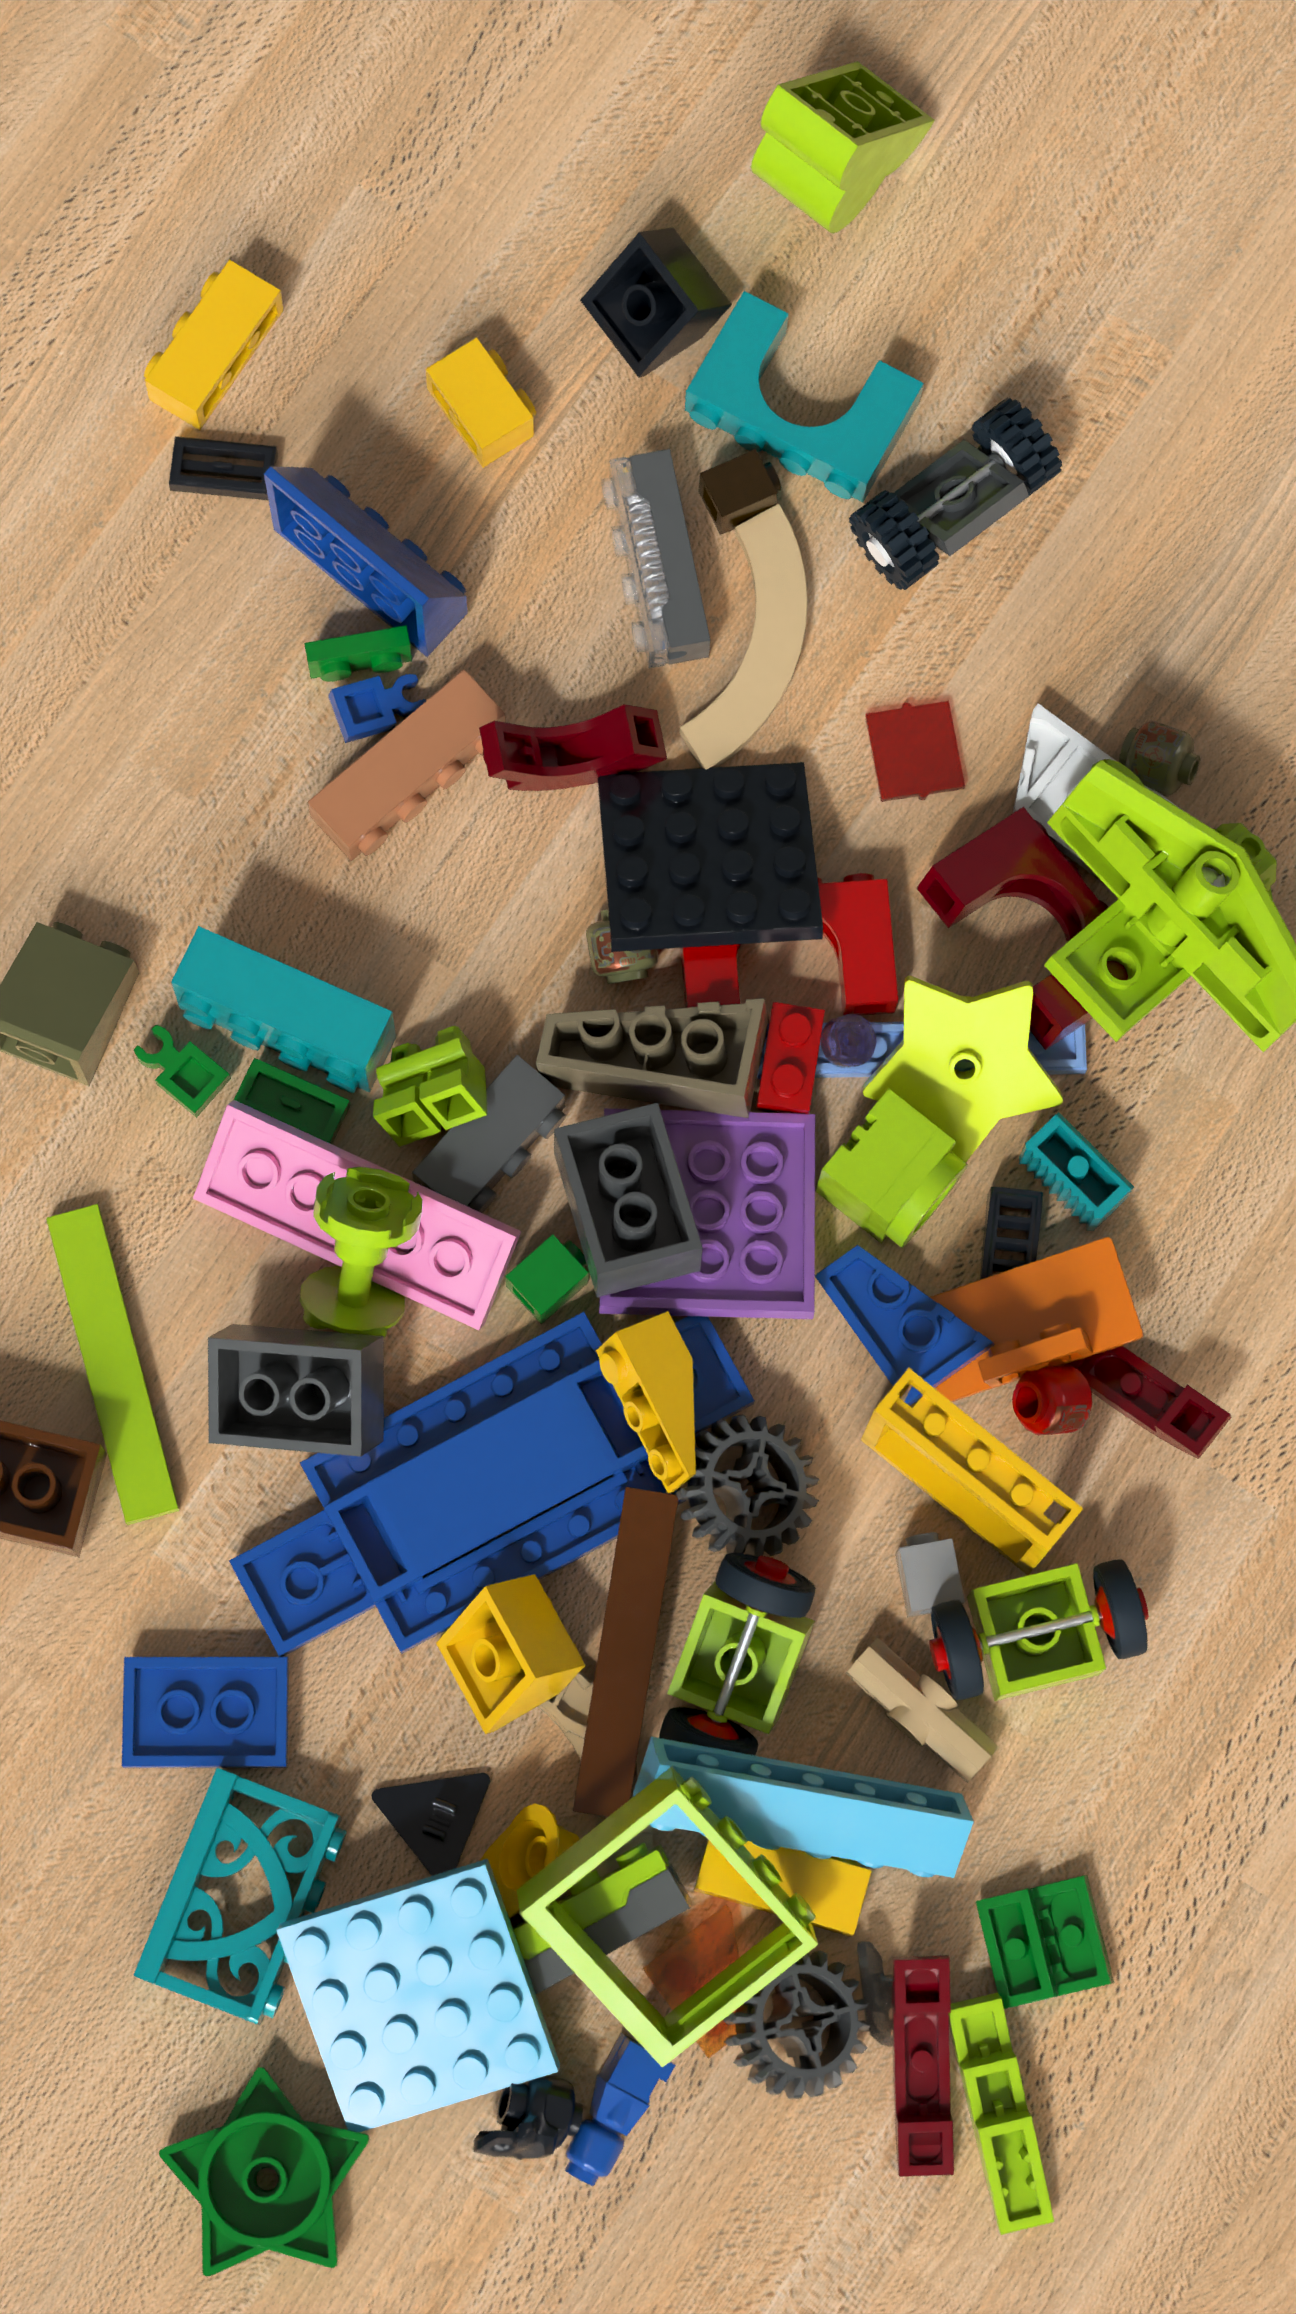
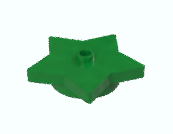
(223, 2172)

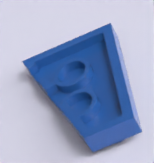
(899, 1321)

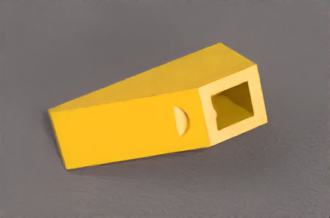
(655, 1385)

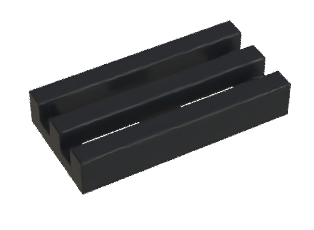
(217, 486)

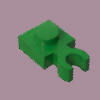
(186, 1075)

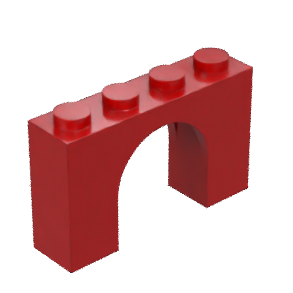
(857, 928)

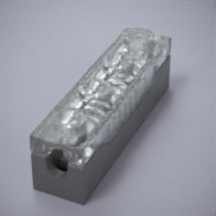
(658, 559)

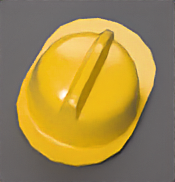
(525, 1850)

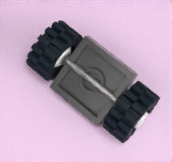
(957, 495)

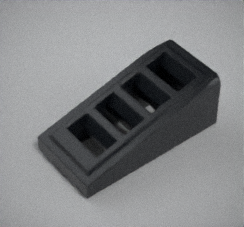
(1010, 1198)

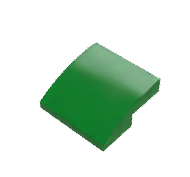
(1044, 1942)

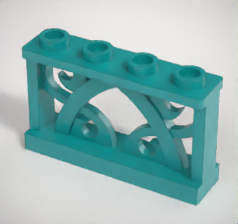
(223, 1822)

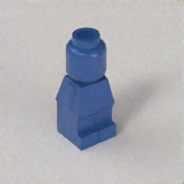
(616, 2106)

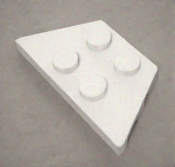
(1051, 769)

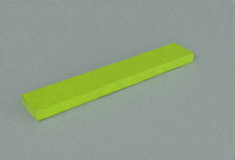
(112, 1364)

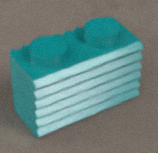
(1075, 1172)

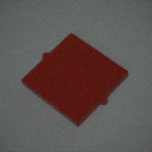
(914, 751)

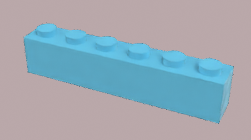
(818, 1808)

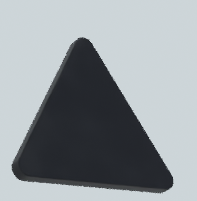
(435, 1816)

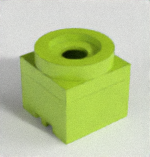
(892, 1171)

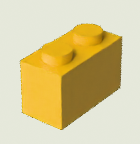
(481, 401)

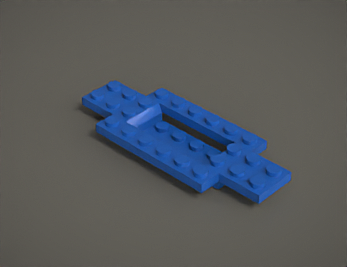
(463, 1473)

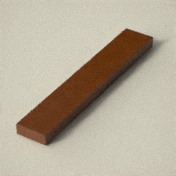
(626, 1652)

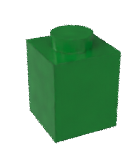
(548, 1277)

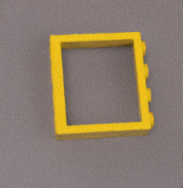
(968, 1472)

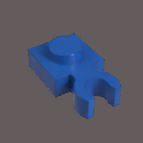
(369, 709)

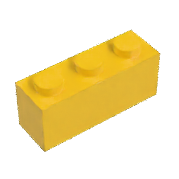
(213, 344)
(829, 1886)

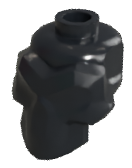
(533, 2120)

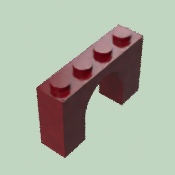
(1021, 862)

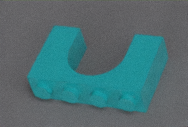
(841, 453)

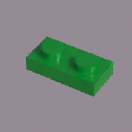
(375, 650)
(293, 1100)

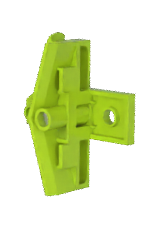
(1184, 908)

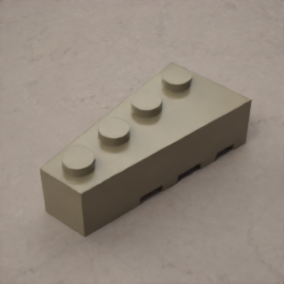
(660, 1055)

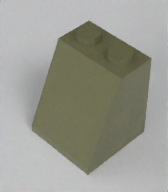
(64, 1000)

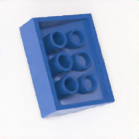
(364, 555)

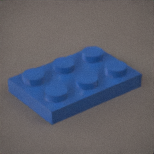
(205, 1712)

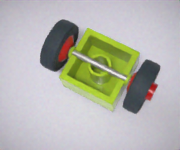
(1038, 1631)
(740, 1654)

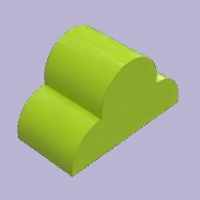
(836, 141)

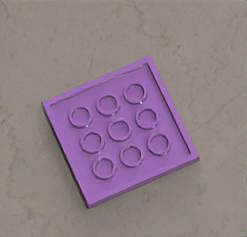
(753, 1214)

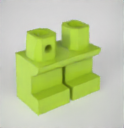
(430, 1088)

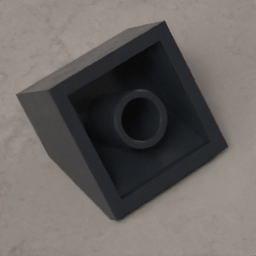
(655, 300)

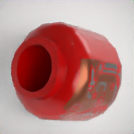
(1052, 1400)

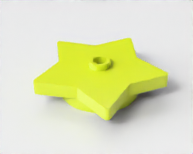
(981, 1028)

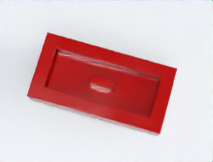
(790, 1058)

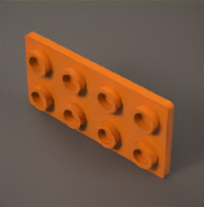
(1043, 1316)

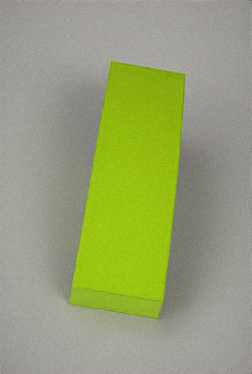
(999, 2114)

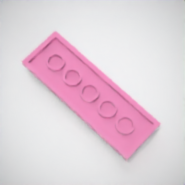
(270, 1180)

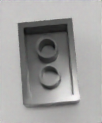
(627, 1199)
(296, 1389)

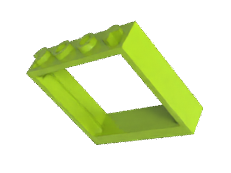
(727, 1991)

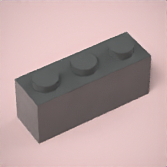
(483, 1150)

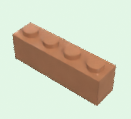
(405, 768)

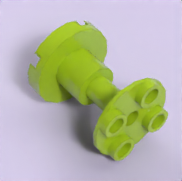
(365, 1217)

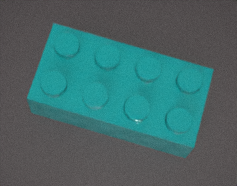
(283, 1011)

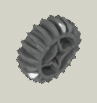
(758, 1448)
(804, 2043)

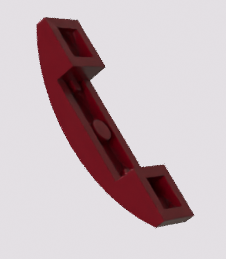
(1154, 1400)
(922, 2065)

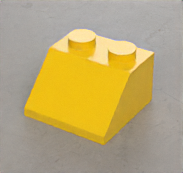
(509, 1651)

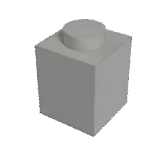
(928, 1573)

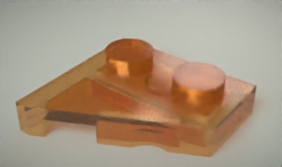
(692, 1964)

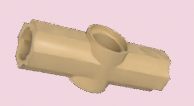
(922, 1710)

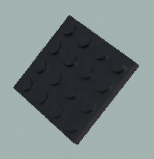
(709, 857)

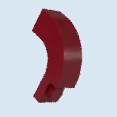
(575, 753)

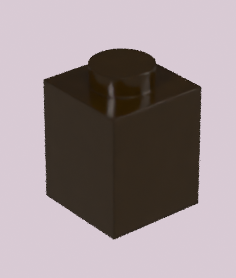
(738, 490)

